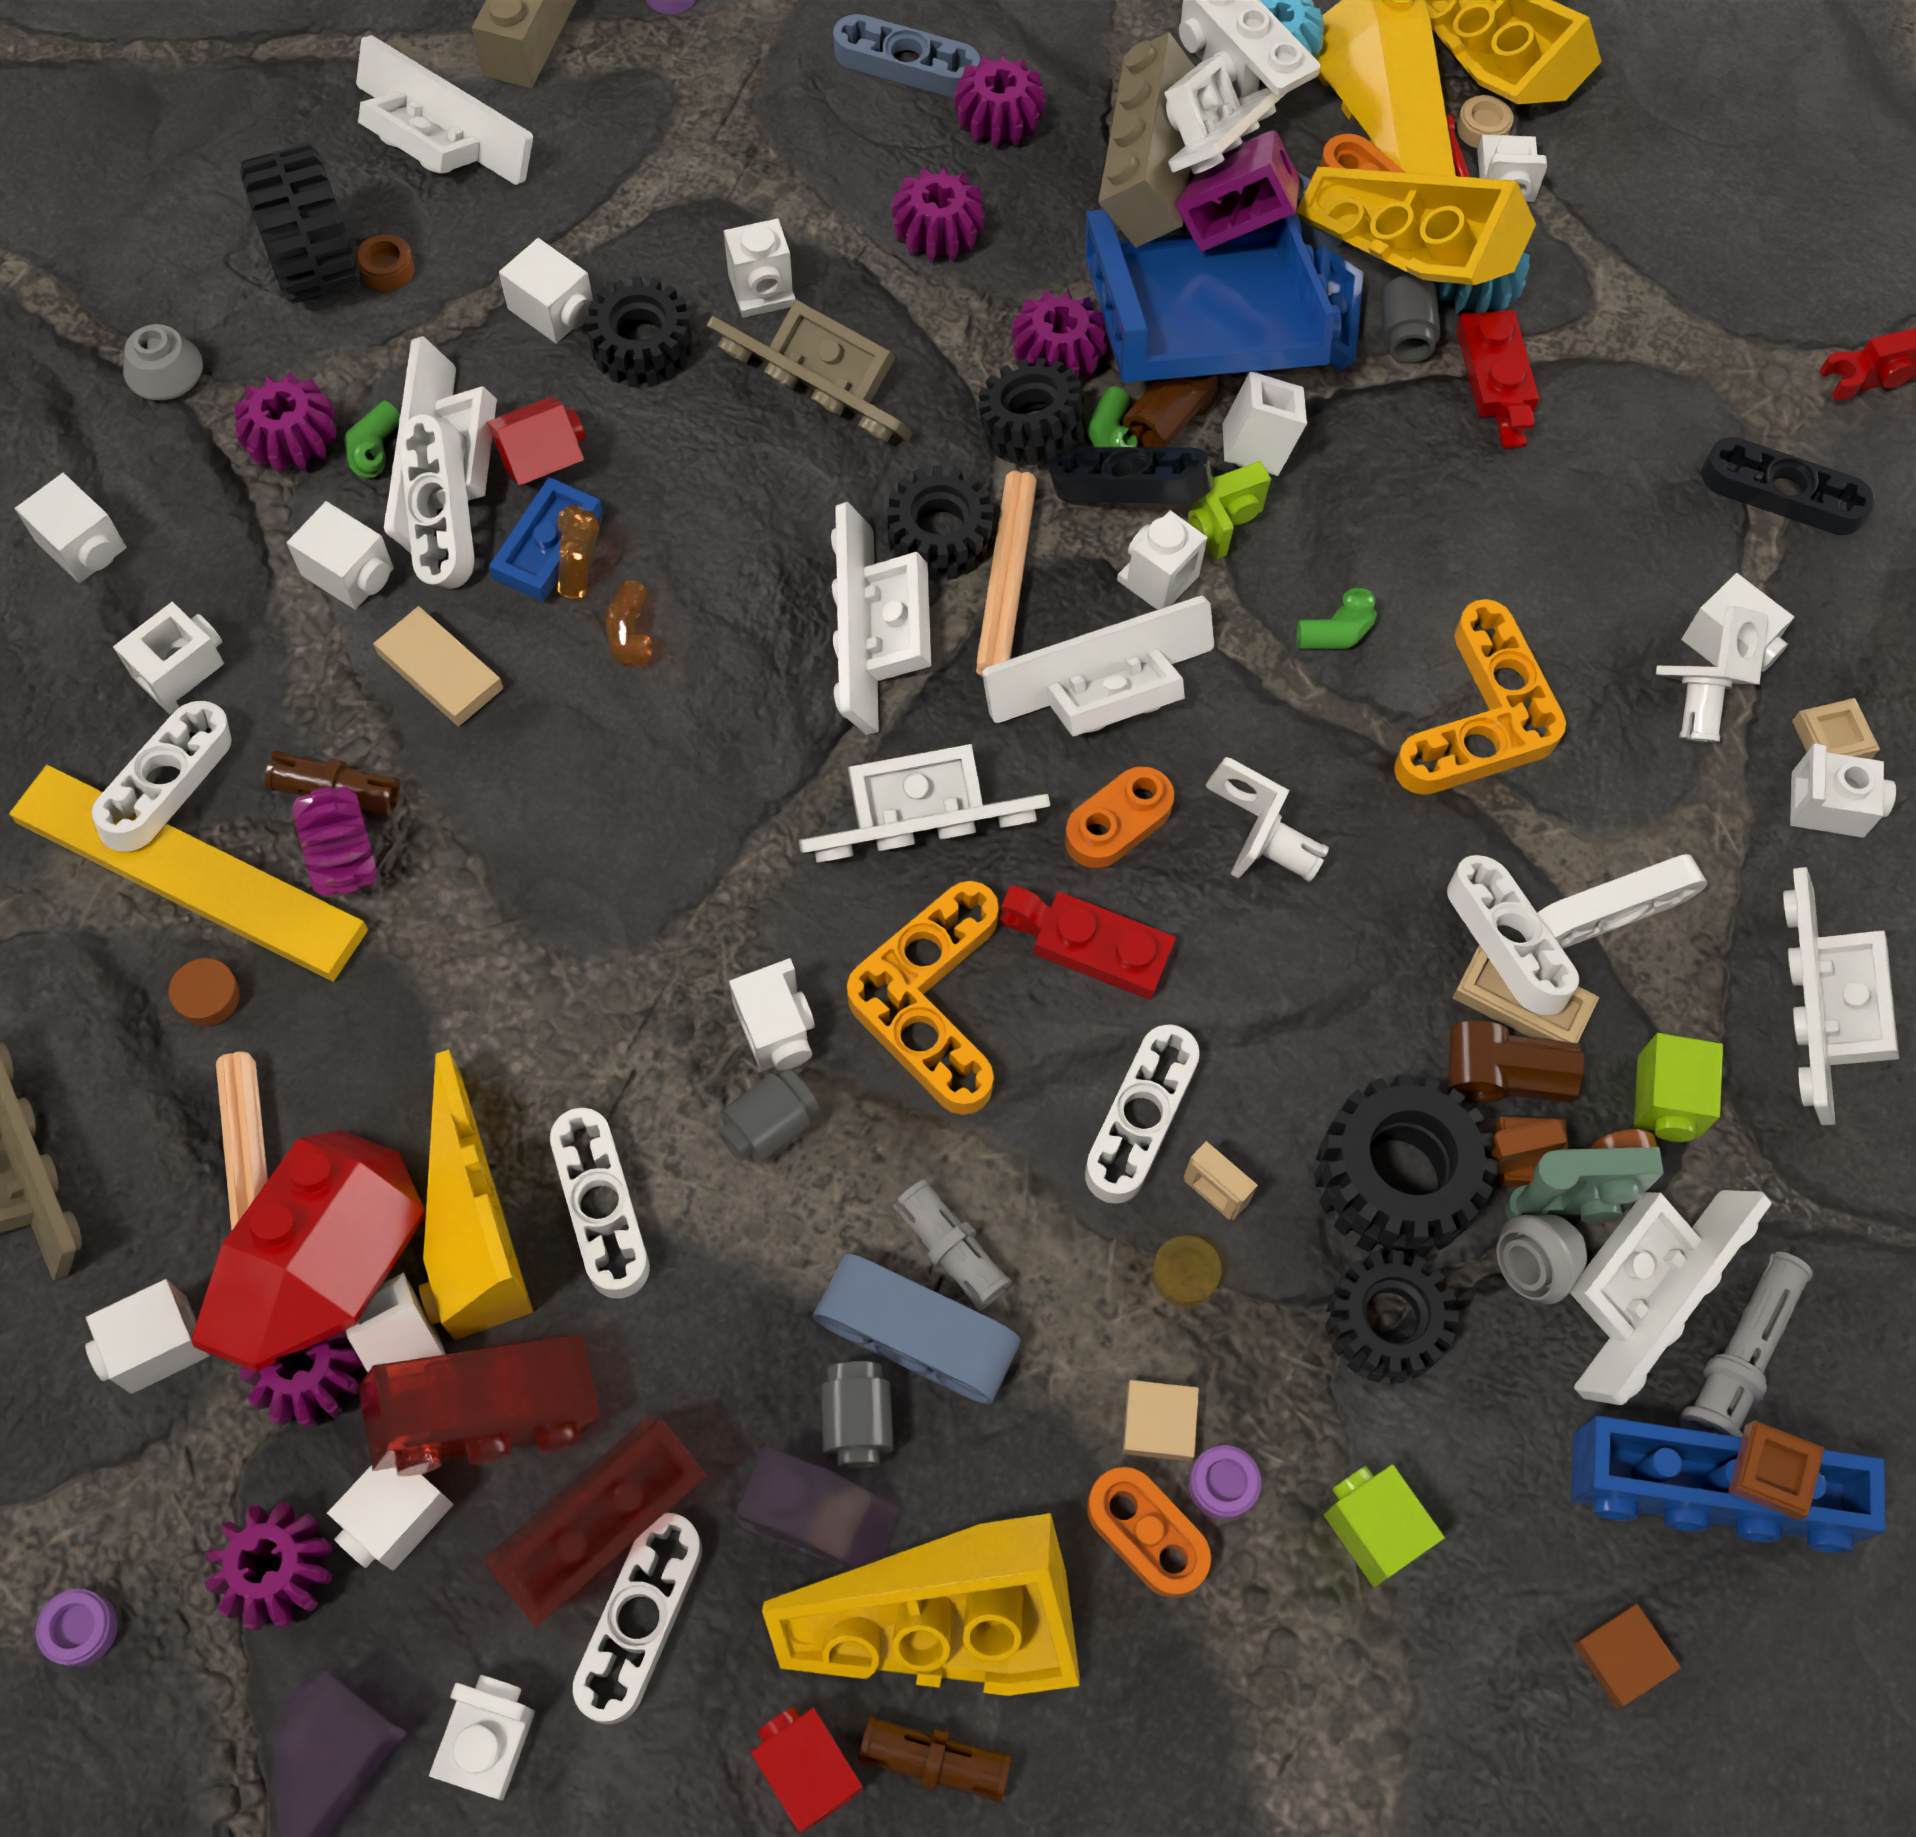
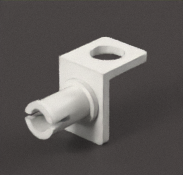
(1708, 684)
(1268, 834)

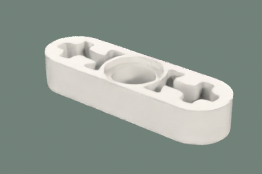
(419, 481)
(161, 801)
(1623, 900)
(1534, 970)
(1143, 1066)
(629, 1241)
(600, 1663)

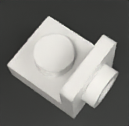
(1512, 159)
(483, 1737)

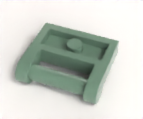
(1587, 1183)

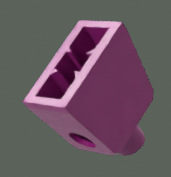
(1251, 188)

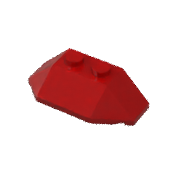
(309, 1250)

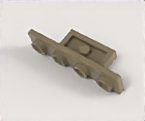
(825, 357)
(31, 1181)

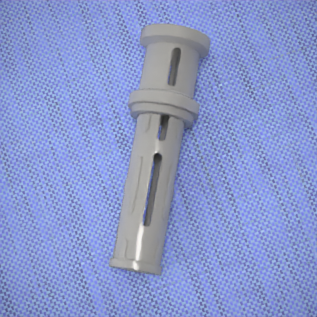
(1737, 1375)

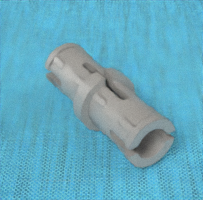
(952, 1244)

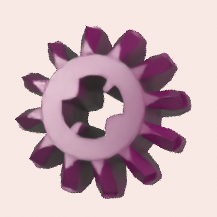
(999, 100)
(938, 214)
(1061, 332)
(285, 423)
(334, 841)
(305, 1391)
(275, 1591)

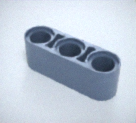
(917, 1328)

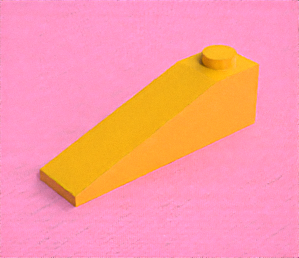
(1518, 46)
(1389, 80)
(1423, 222)
(466, 1239)
(956, 1608)

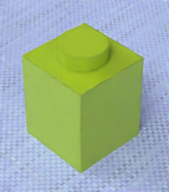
(1678, 1087)
(1381, 1522)

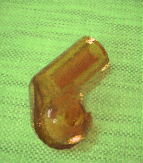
(577, 547)
(620, 625)

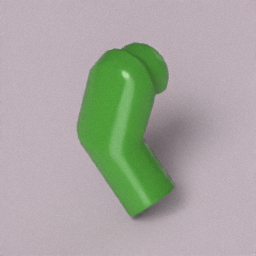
(1105, 421)
(365, 440)
(1343, 628)

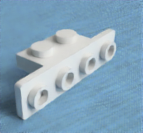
(1250, 43)
(1211, 115)
(434, 117)
(430, 392)
(879, 618)
(1106, 671)
(918, 795)
(1845, 995)
(1653, 1279)

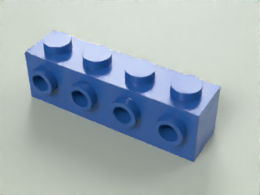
(1687, 1479)

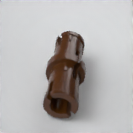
(302, 776)
(935, 1759)

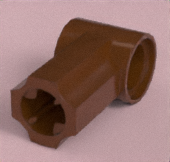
(1169, 408)
(1492, 1064)

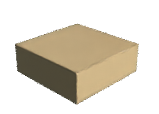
(1838, 727)
(1219, 1181)
(1160, 1420)

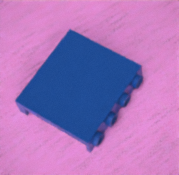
(1212, 310)

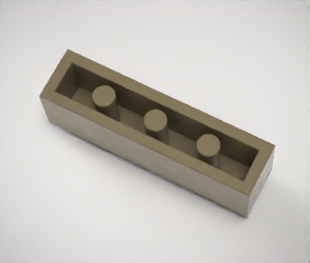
(518, 37)
(1137, 180)

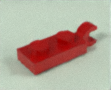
(1883, 362)
(1499, 372)
(1090, 939)

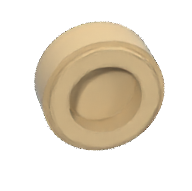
(1483, 116)

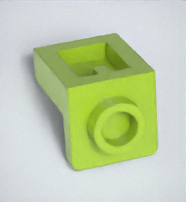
(1232, 501)

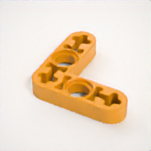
(1506, 715)
(909, 983)

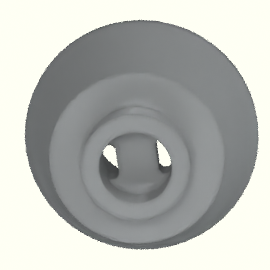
(160, 363)
(1541, 1256)

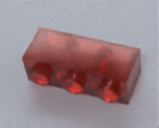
(477, 1404)
(593, 1519)

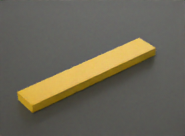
(198, 878)

